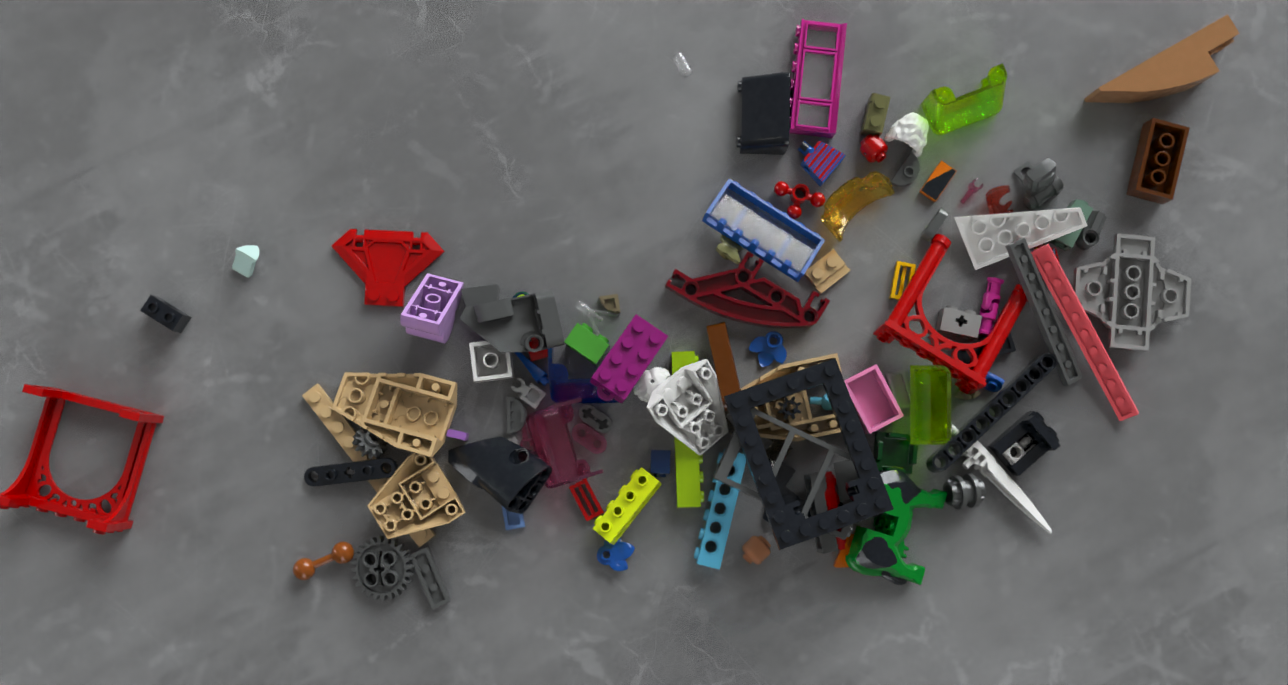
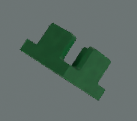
(894, 452)

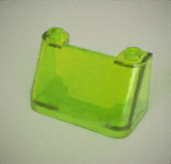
(950, 113)

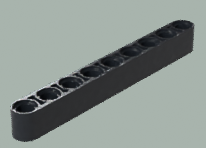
(998, 406)

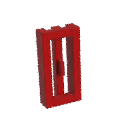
(594, 514)

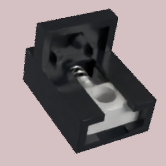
(1041, 436)

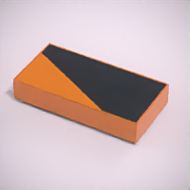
(937, 181)

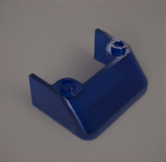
(567, 389)

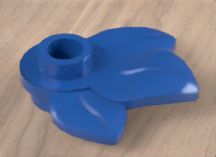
(769, 352)
(618, 554)

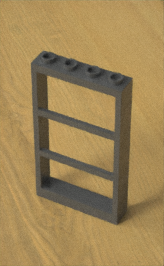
(734, 446)

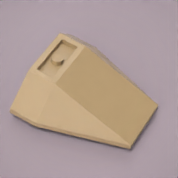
(415, 498)

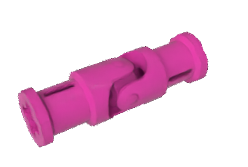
(990, 303)

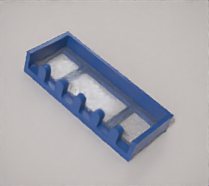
(763, 230)

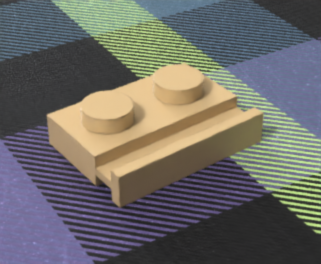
(826, 271)

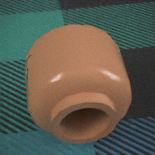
(756, 550)

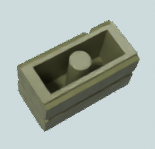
(875, 114)

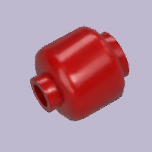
(873, 148)

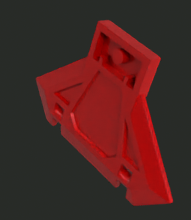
(387, 261)

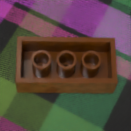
(1158, 161)

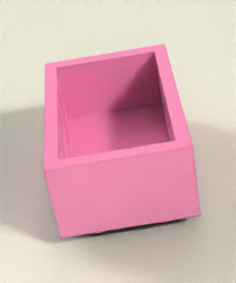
(872, 399)

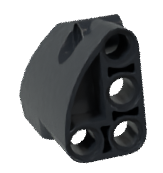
(502, 471)

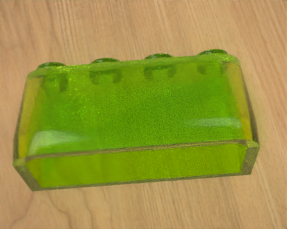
(930, 405)

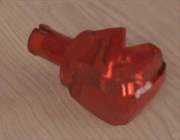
(993, 199)

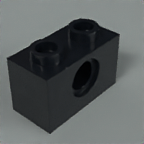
(165, 314)

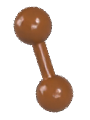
(305, 568)

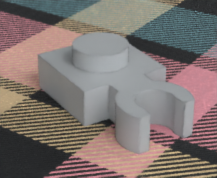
(531, 395)

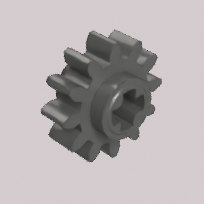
(369, 443)

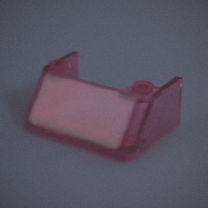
(554, 444)

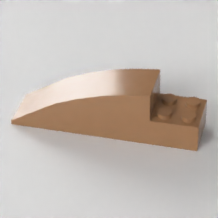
(1171, 70)

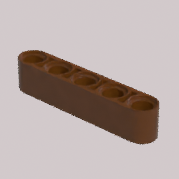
(723, 360)

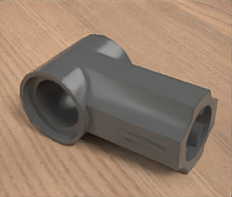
(1092, 231)

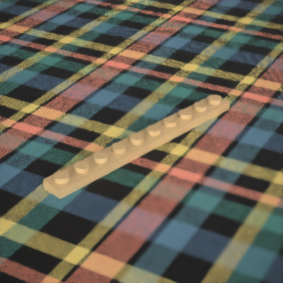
(344, 433)

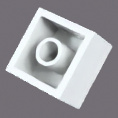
(489, 363)

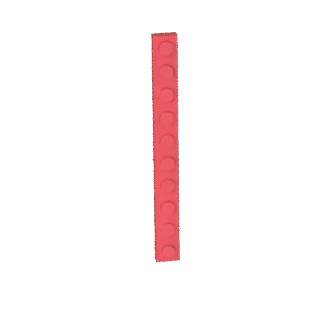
(1084, 333)

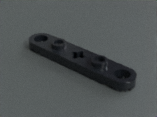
(338, 474)

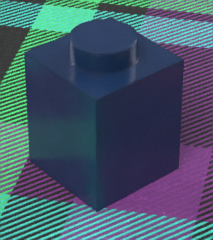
(660, 462)

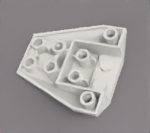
(691, 406)

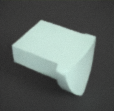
(245, 259)

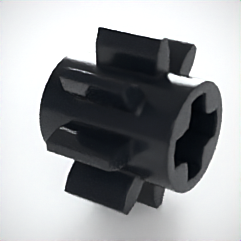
(790, 402)

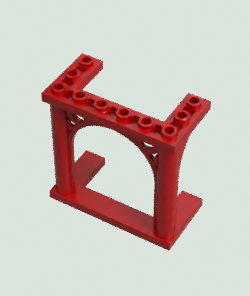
(26, 488)

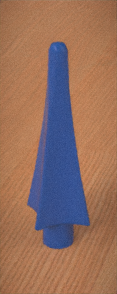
(537, 373)

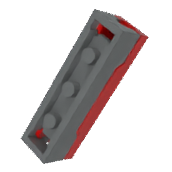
(824, 500)

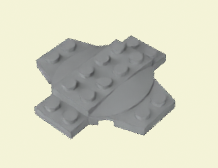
(1132, 292)

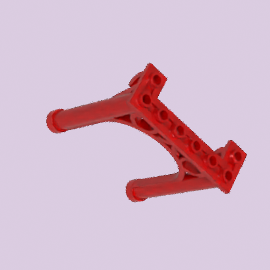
(898, 326)

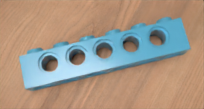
(714, 558)

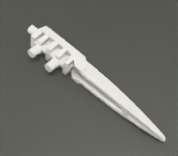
(989, 468)

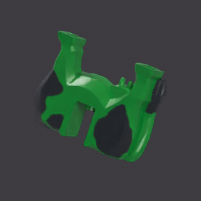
(881, 550)

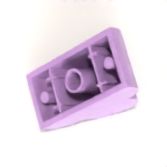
(432, 308)

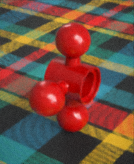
(794, 211)

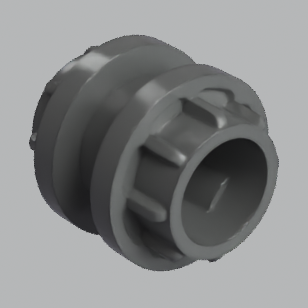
(964, 491)

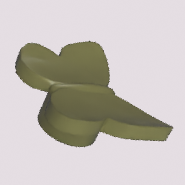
(729, 249)

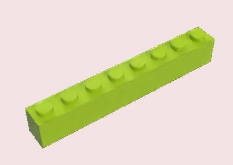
(686, 460)

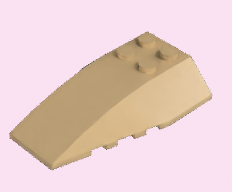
(400, 408)

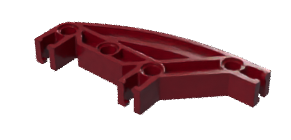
(781, 314)

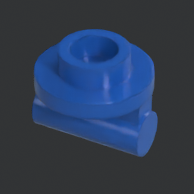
(993, 382)

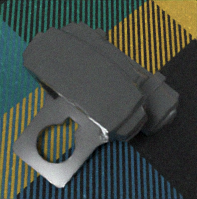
(1039, 182)

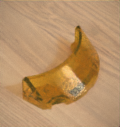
(853, 197)

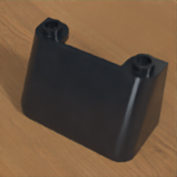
(764, 114)

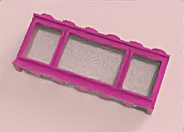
(817, 78)

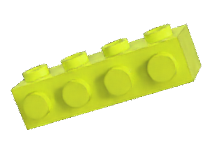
(626, 506)

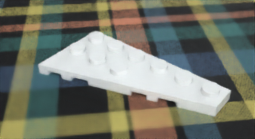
(990, 233)

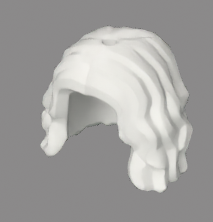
(911, 130)
(644, 386)

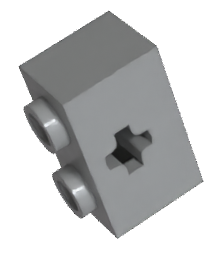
(947, 325)

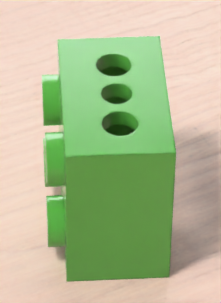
(588, 344)

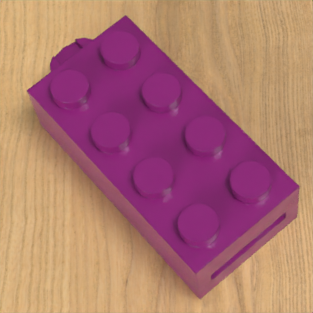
(628, 360)

